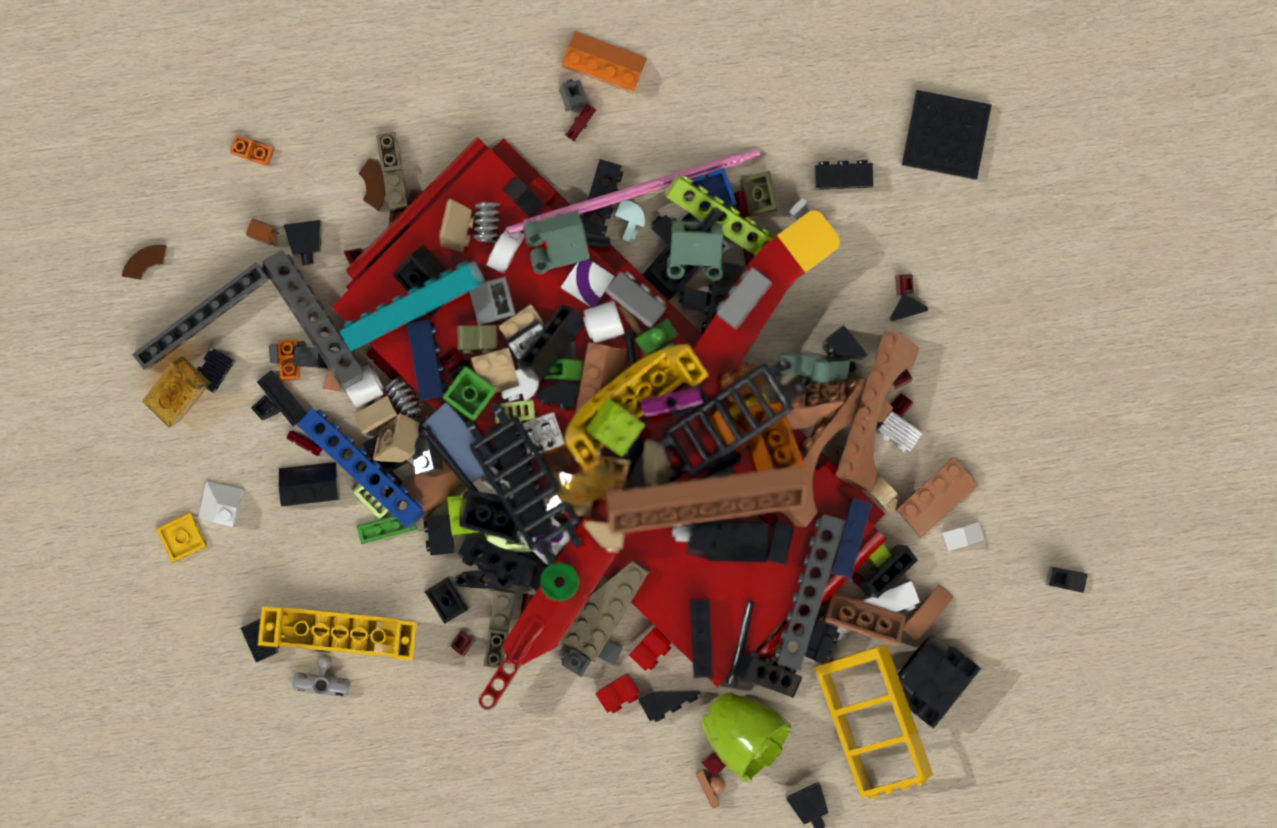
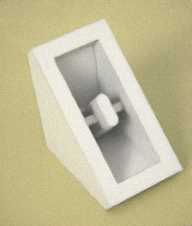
(963, 536)

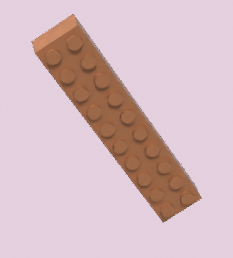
(706, 499)

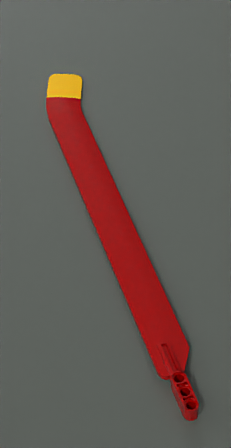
(718, 351)

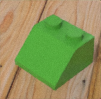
(469, 393)

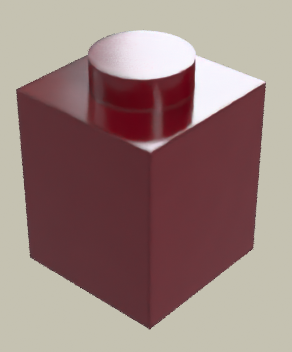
(713, 763)

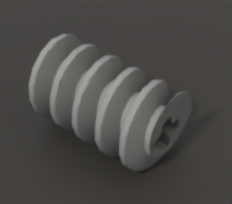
(486, 222)
(402, 399)

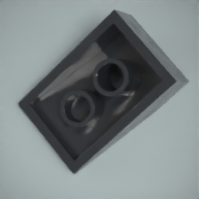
(658, 277)

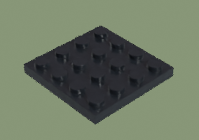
(946, 135)

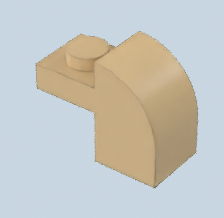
(885, 495)

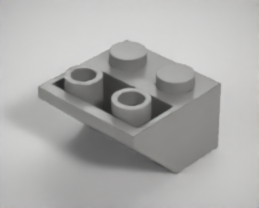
(492, 301)

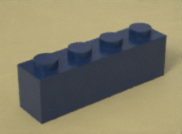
(425, 359)
(851, 538)

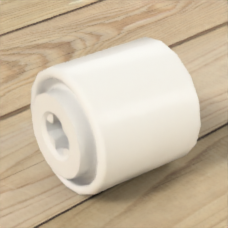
(603, 322)
(366, 389)

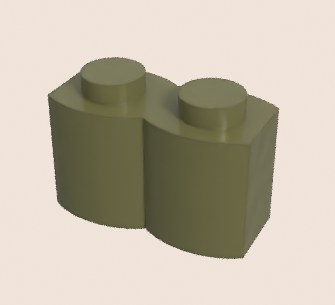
(477, 337)

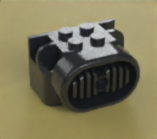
(935, 679)

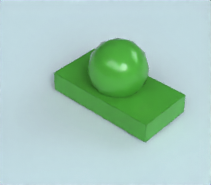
(656, 337)

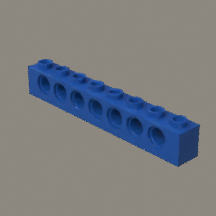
(310, 425)

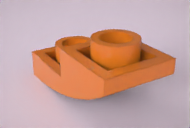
(252, 150)
(285, 355)

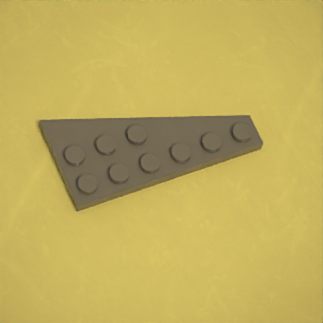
(604, 611)

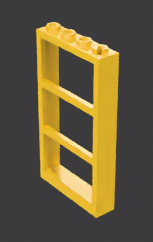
(902, 710)

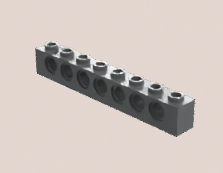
(201, 316)
(345, 376)
(796, 658)

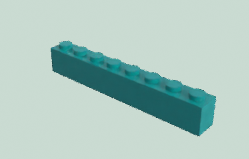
(412, 306)

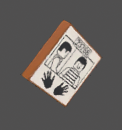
(545, 433)

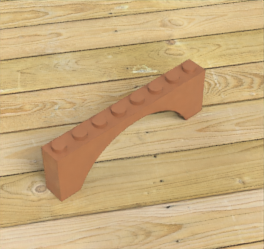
(892, 358)
(822, 433)

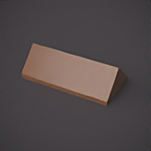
(433, 488)
(865, 618)

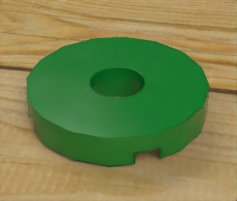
(571, 581)

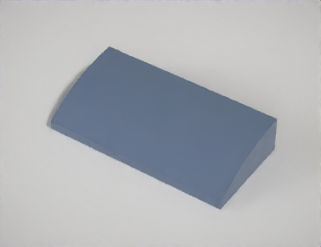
(450, 431)

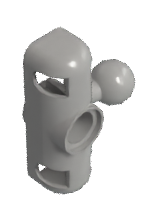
(309, 683)

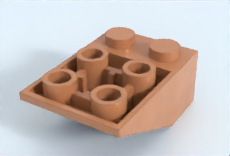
(816, 403)

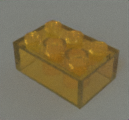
(176, 391)

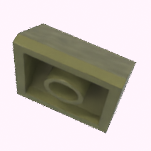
(759, 193)

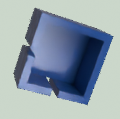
(717, 185)

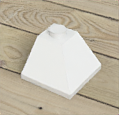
(220, 504)

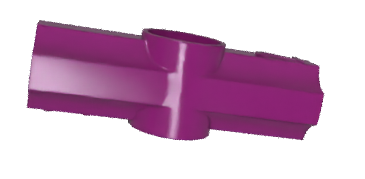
(659, 404)

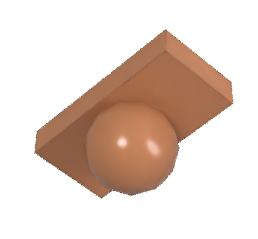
(712, 786)

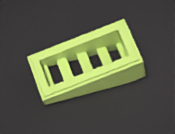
(520, 403)
(380, 513)

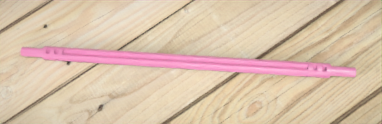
(643, 188)

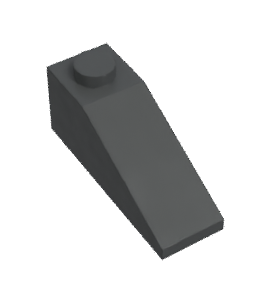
(425, 457)

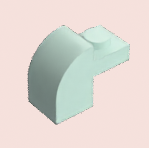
(633, 214)

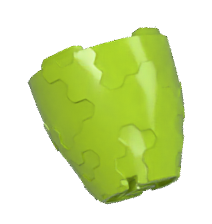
(745, 734)

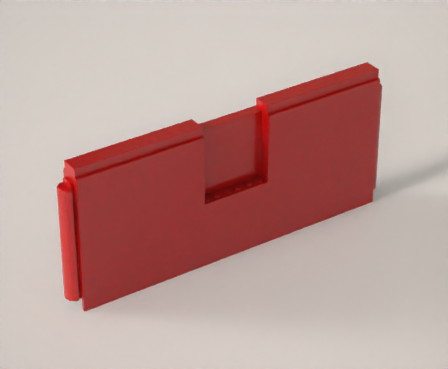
(674, 576)

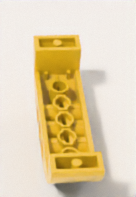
(646, 379)
(337, 632)

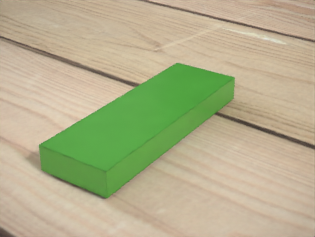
(382, 529)

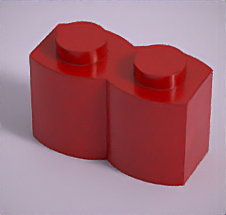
(650, 649)
(617, 693)

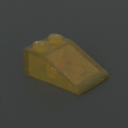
(592, 482)

